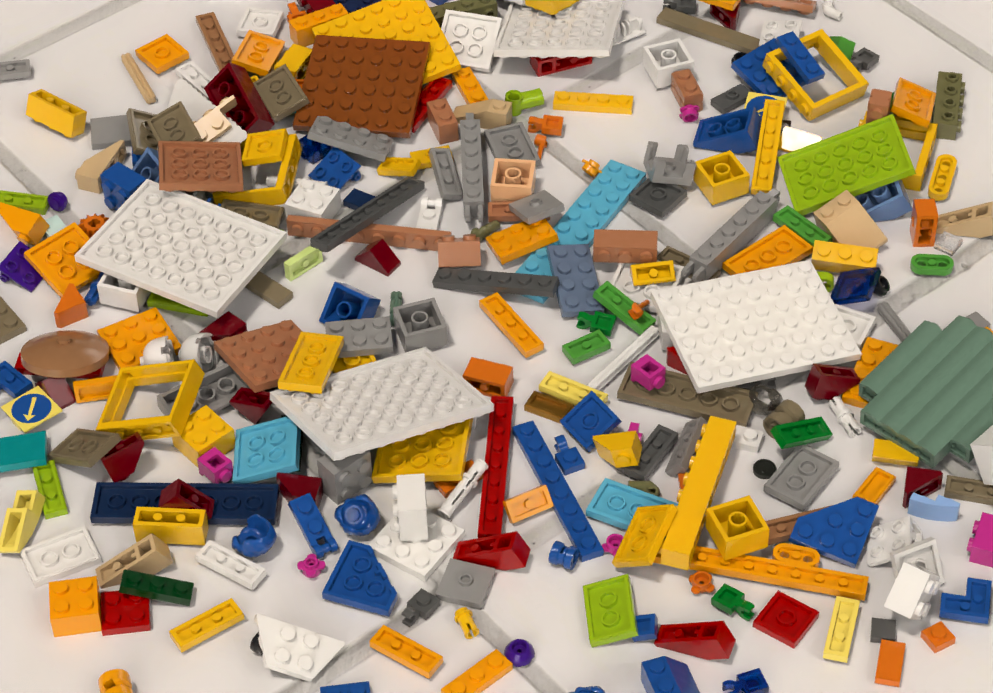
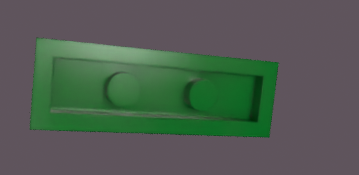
(801, 432)

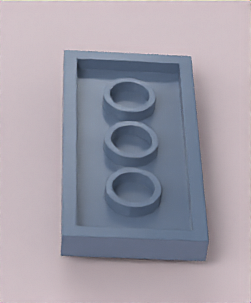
(576, 277)

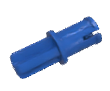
(93, 296)

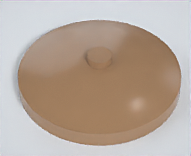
(64, 354)

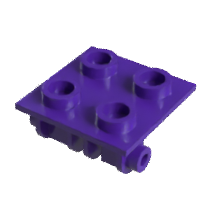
(19, 269)

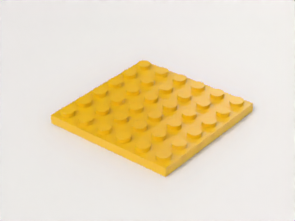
(398, 21)

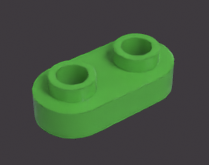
(932, 264)

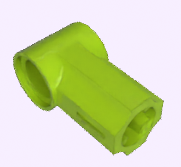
(524, 100)

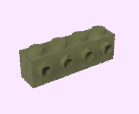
(481, 7)
(947, 104)

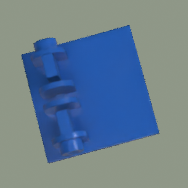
(336, 169)

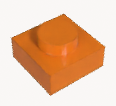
(938, 637)

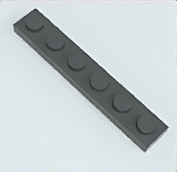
(496, 282)

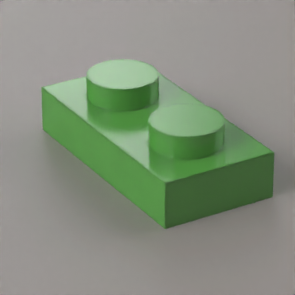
(586, 347)

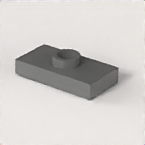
(730, 99)

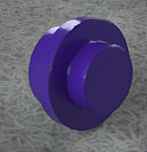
(57, 201)

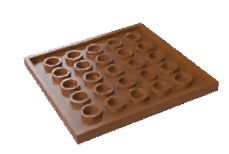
(364, 83)

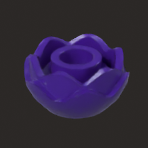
(526, 652)

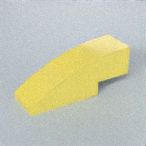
(21, 520)

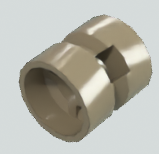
(785, 412)

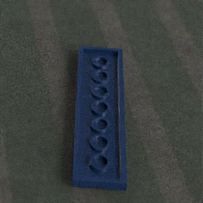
(232, 505)

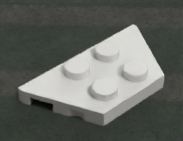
(294, 649)

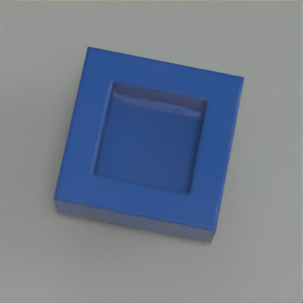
(647, 627)

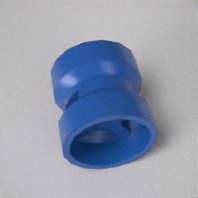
(563, 555)

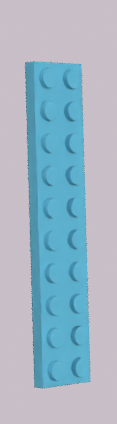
(590, 211)

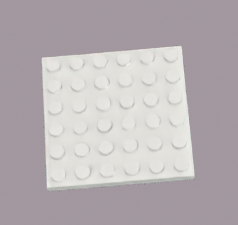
(576, 31)

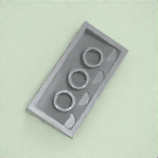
(215, 391)

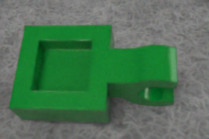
(599, 320)
(730, 600)

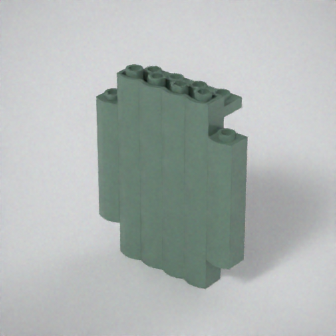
(933, 391)

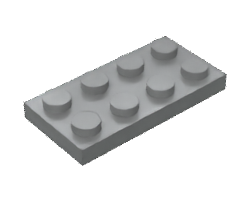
(350, 138)

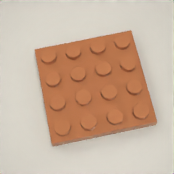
(200, 166)
(260, 353)

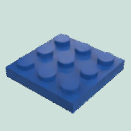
(751, 70)

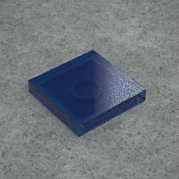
(855, 286)

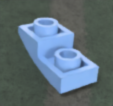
(939, 510)

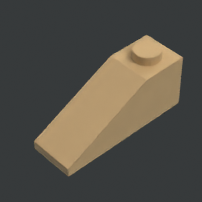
(491, 113)
(89, 173)
(968, 222)
(145, 556)

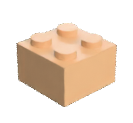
(512, 179)

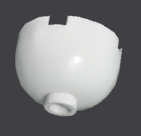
(201, 348)
(158, 351)

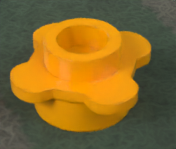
(591, 167)

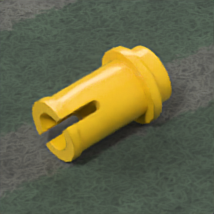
(464, 618)

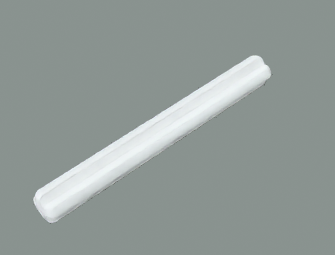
(624, 358)

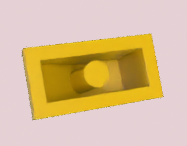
(619, 448)

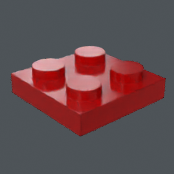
(124, 613)

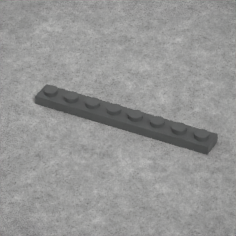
(366, 214)

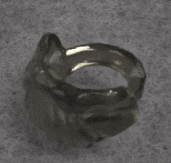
(761, 407)

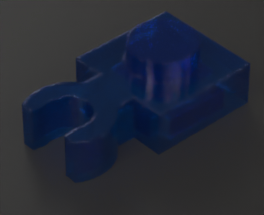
(747, 682)

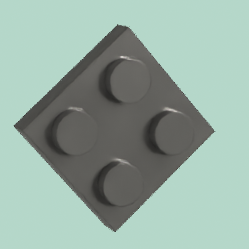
(658, 197)

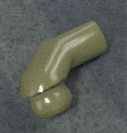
(486, 230)
(646, 486)

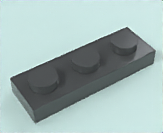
(652, 452)

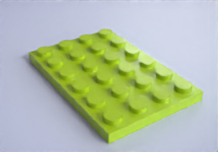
(848, 161)

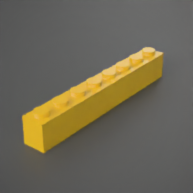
(698, 492)

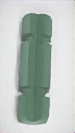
(396, 300)

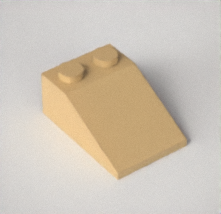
(849, 222)

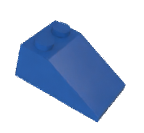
(730, 131)

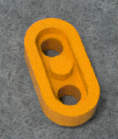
(796, 554)

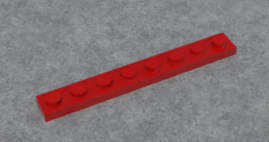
(497, 460)

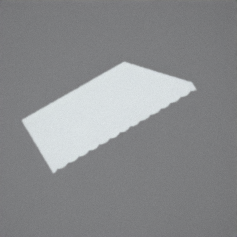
(197, 105)

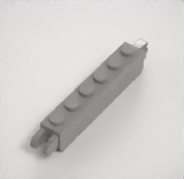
(472, 168)
(732, 236)

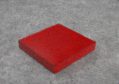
(786, 619)

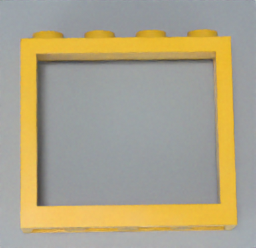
(839, 63)
(912, 131)
(273, 195)
(152, 427)

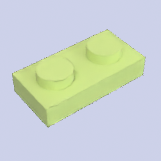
(302, 262)

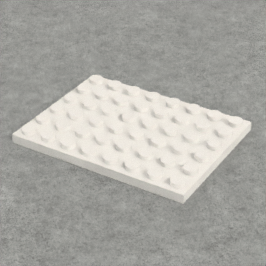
(181, 248)
(754, 326)
(383, 403)

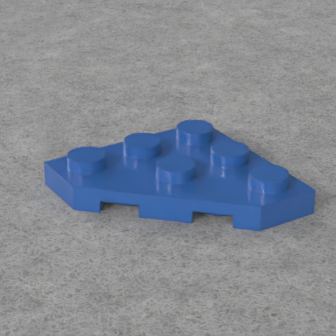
(837, 530)
(360, 581)

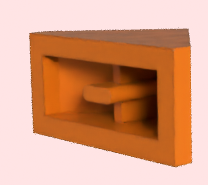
(70, 308)

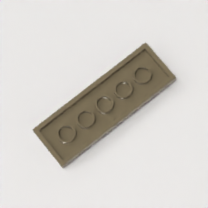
(681, 397)

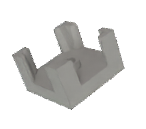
(669, 170)

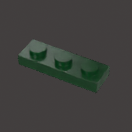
(156, 587)

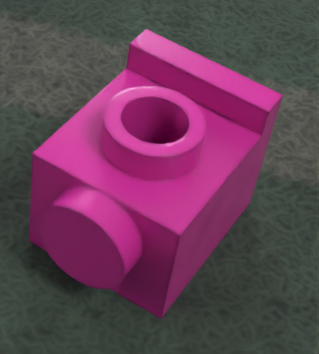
(648, 373)
(219, 469)

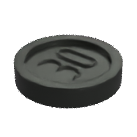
(764, 468)

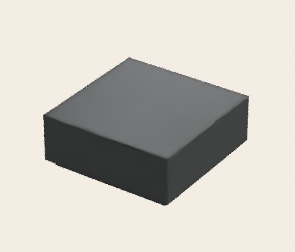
(882, 629)

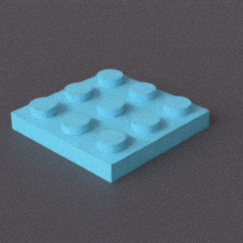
(265, 450)

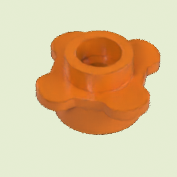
(704, 578)

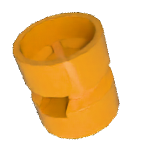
(115, 682)

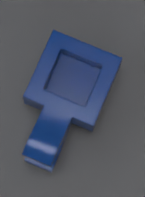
(567, 459)

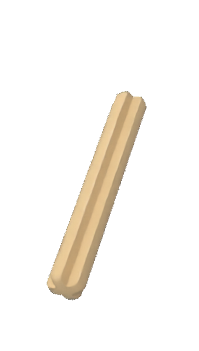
(138, 78)

